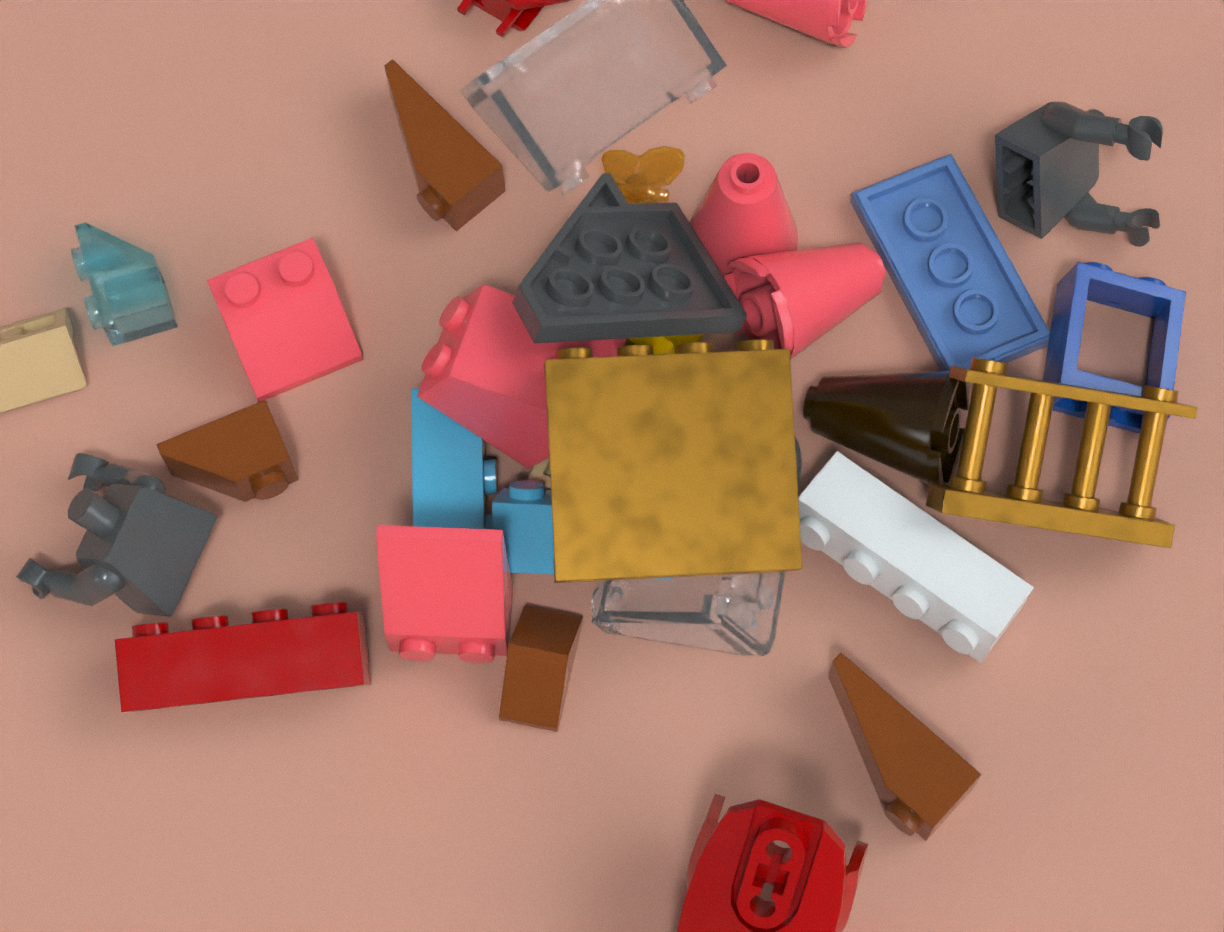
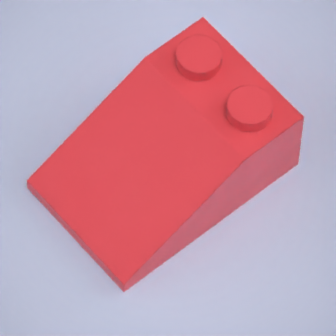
(445, 592)

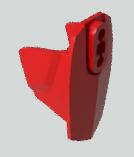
(739, 855)

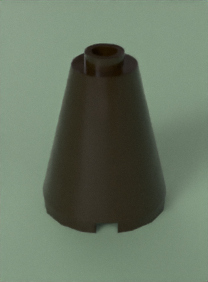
(894, 419)

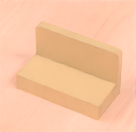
(38, 360)

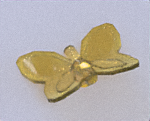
(643, 175)

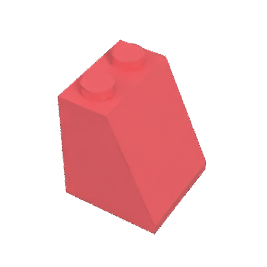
(493, 373)

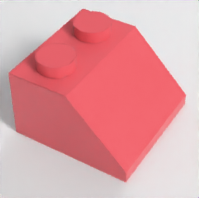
(285, 319)

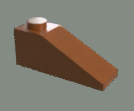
(449, 165)
(906, 761)

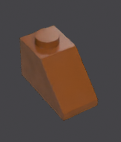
(233, 455)

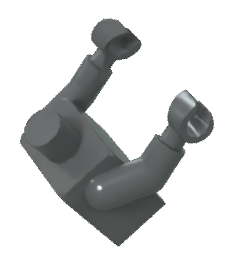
(1053, 162)
(133, 542)

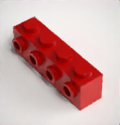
(242, 660)

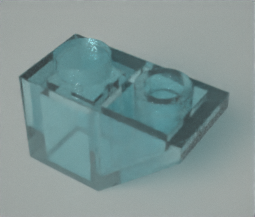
(126, 286)

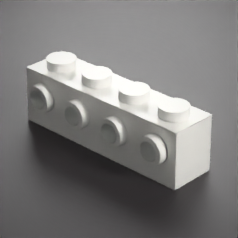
(909, 557)

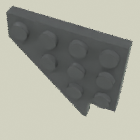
(625, 275)

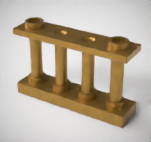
(1080, 509)

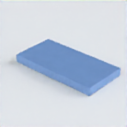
(950, 266)

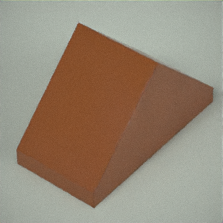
(539, 667)

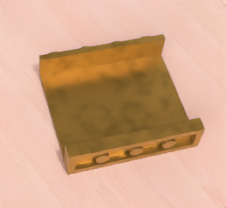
(672, 462)

